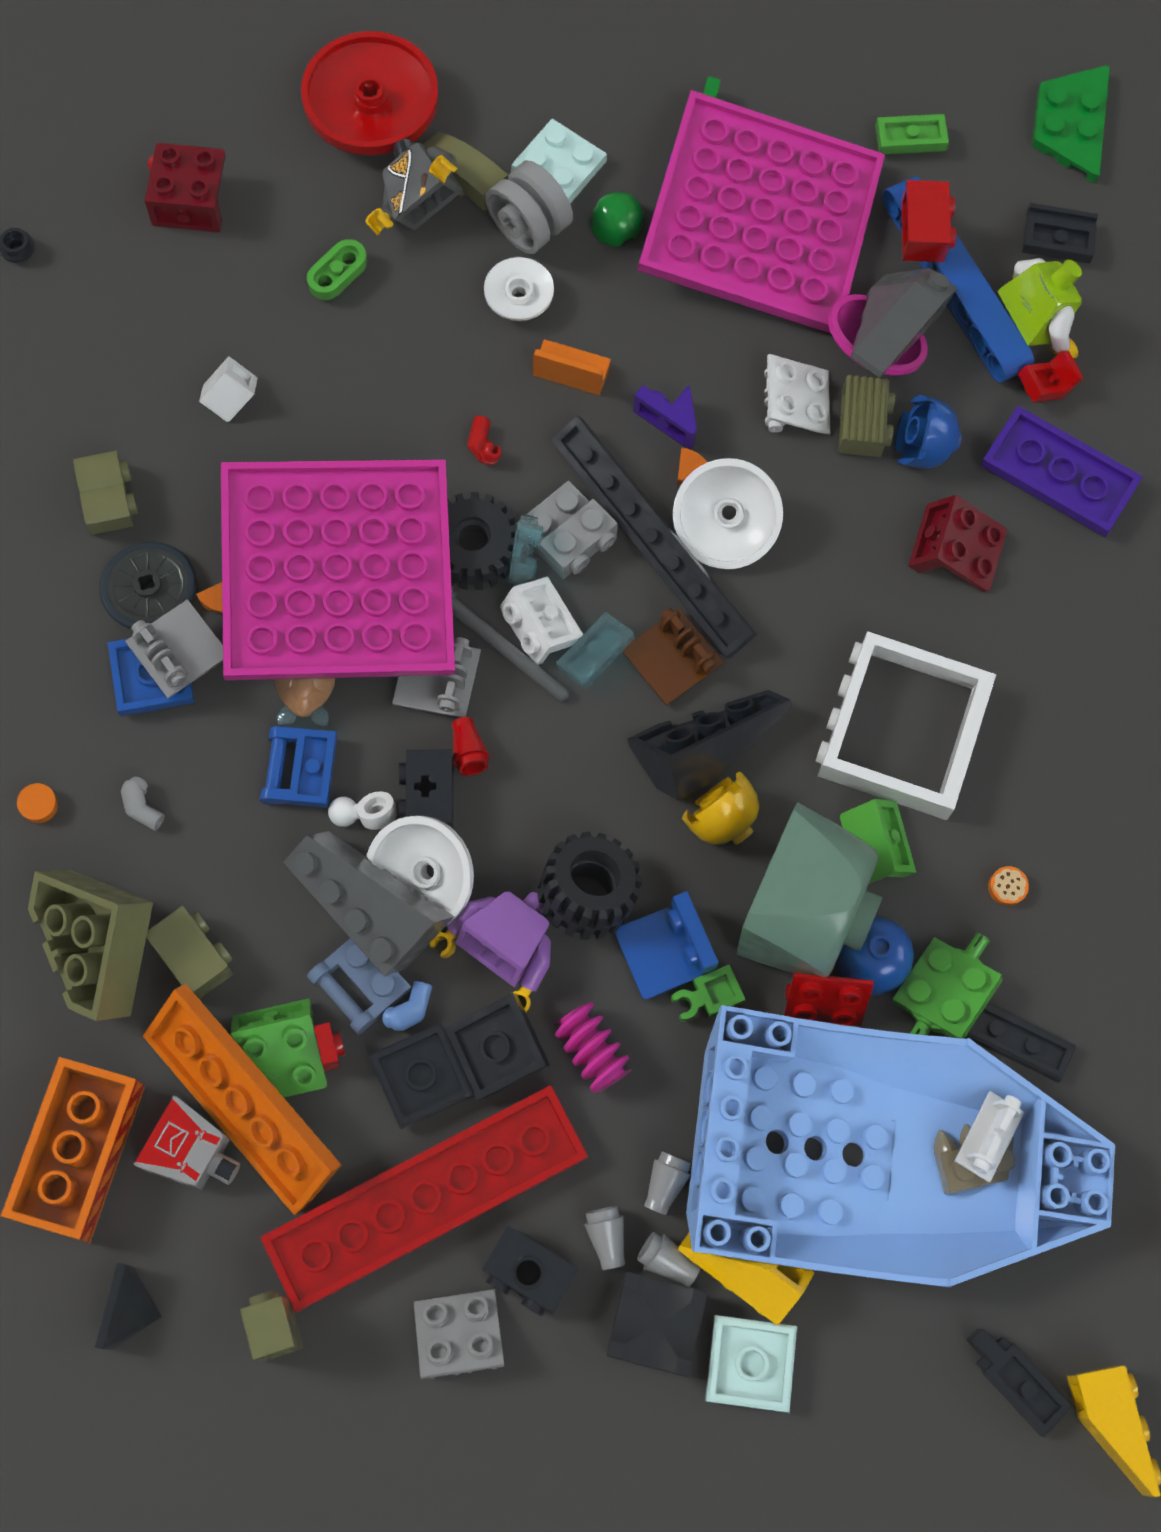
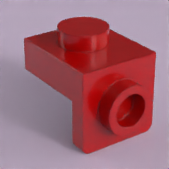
(1051, 379)

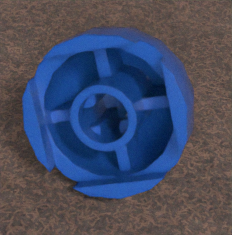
(927, 433)
(883, 957)

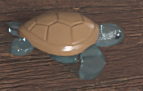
(304, 699)

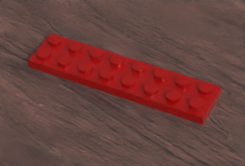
(423, 1198)

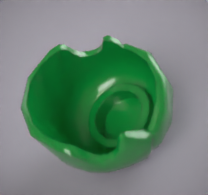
(617, 218)

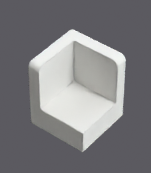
(228, 389)

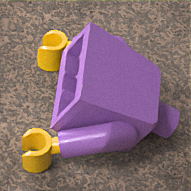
(505, 938)

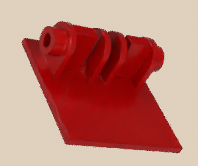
(828, 999)

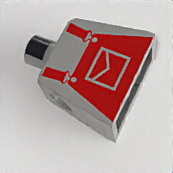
(187, 1149)

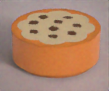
(1008, 886)

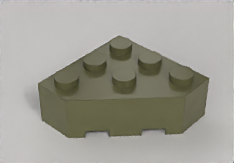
(92, 940)

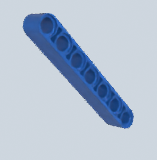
(973, 303)

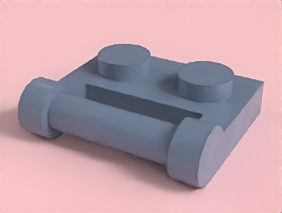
(377, 988)

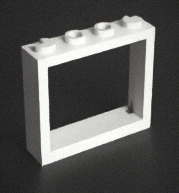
(887, 787)

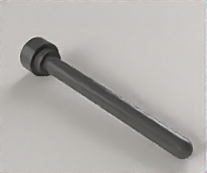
(508, 650)

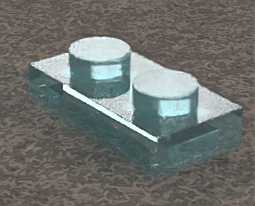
(595, 650)

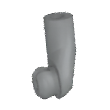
(135, 805)

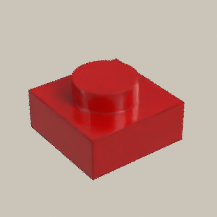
(329, 1046)

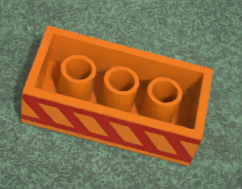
(73, 1150)

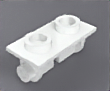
(990, 1135)

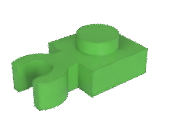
(711, 992)

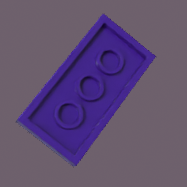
(1061, 471)

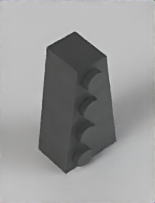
(367, 902)

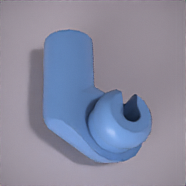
(410, 1012)

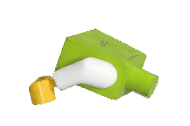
(1044, 302)

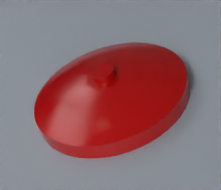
(369, 92)

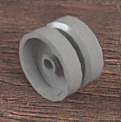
(529, 207)

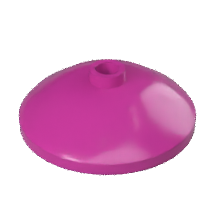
(845, 322)

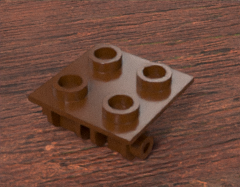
(672, 656)

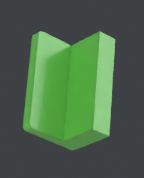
(882, 828)

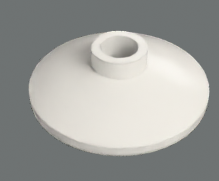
(514, 277)

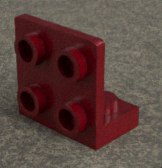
(185, 187)
(960, 540)

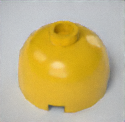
(725, 812)

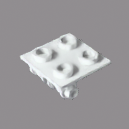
(796, 395)

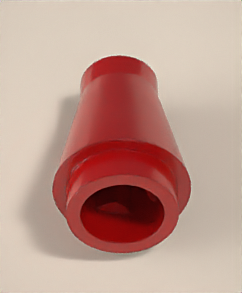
(468, 748)

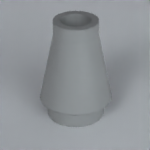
(666, 1181)
(607, 1236)
(662, 1258)

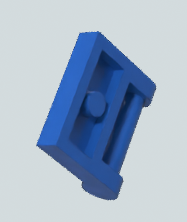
(311, 767)

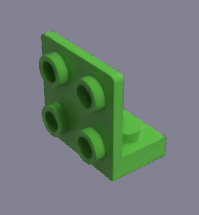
(282, 1046)

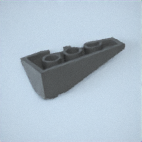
(898, 314)

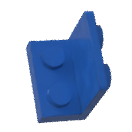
(666, 948)

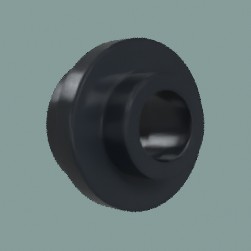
(14, 237)

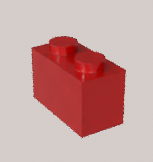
(926, 221)

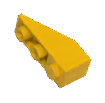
(764, 1286)
(1110, 1414)

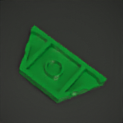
(1072, 119)

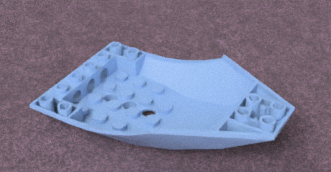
(891, 1101)

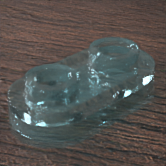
(526, 539)

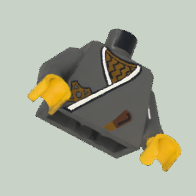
(415, 186)

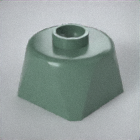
(811, 898)

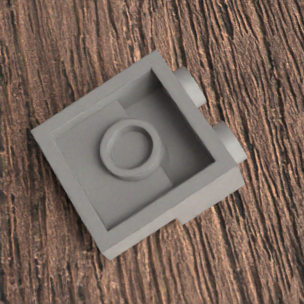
(572, 530)

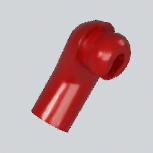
(479, 444)

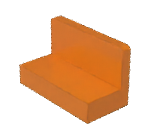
(571, 367)

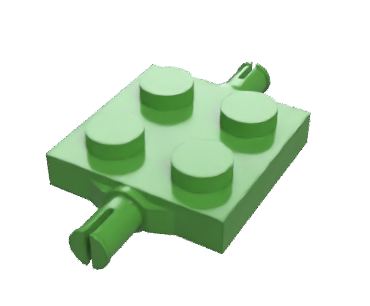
(948, 988)

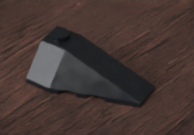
(697, 751)

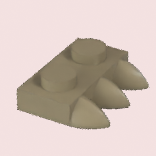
(955, 1176)

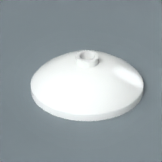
(726, 541)
(419, 841)

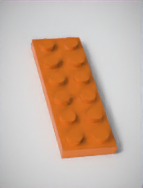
(241, 1100)

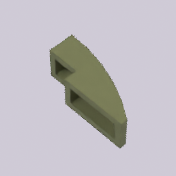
(474, 172)

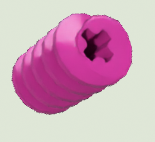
(592, 1048)

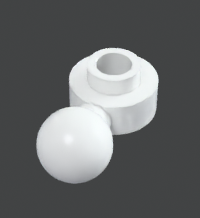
(373, 810)

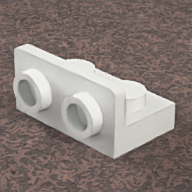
(540, 619)

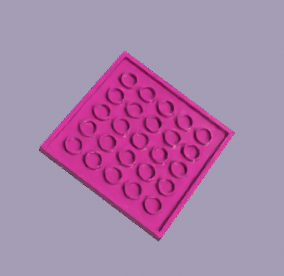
(761, 211)
(336, 569)

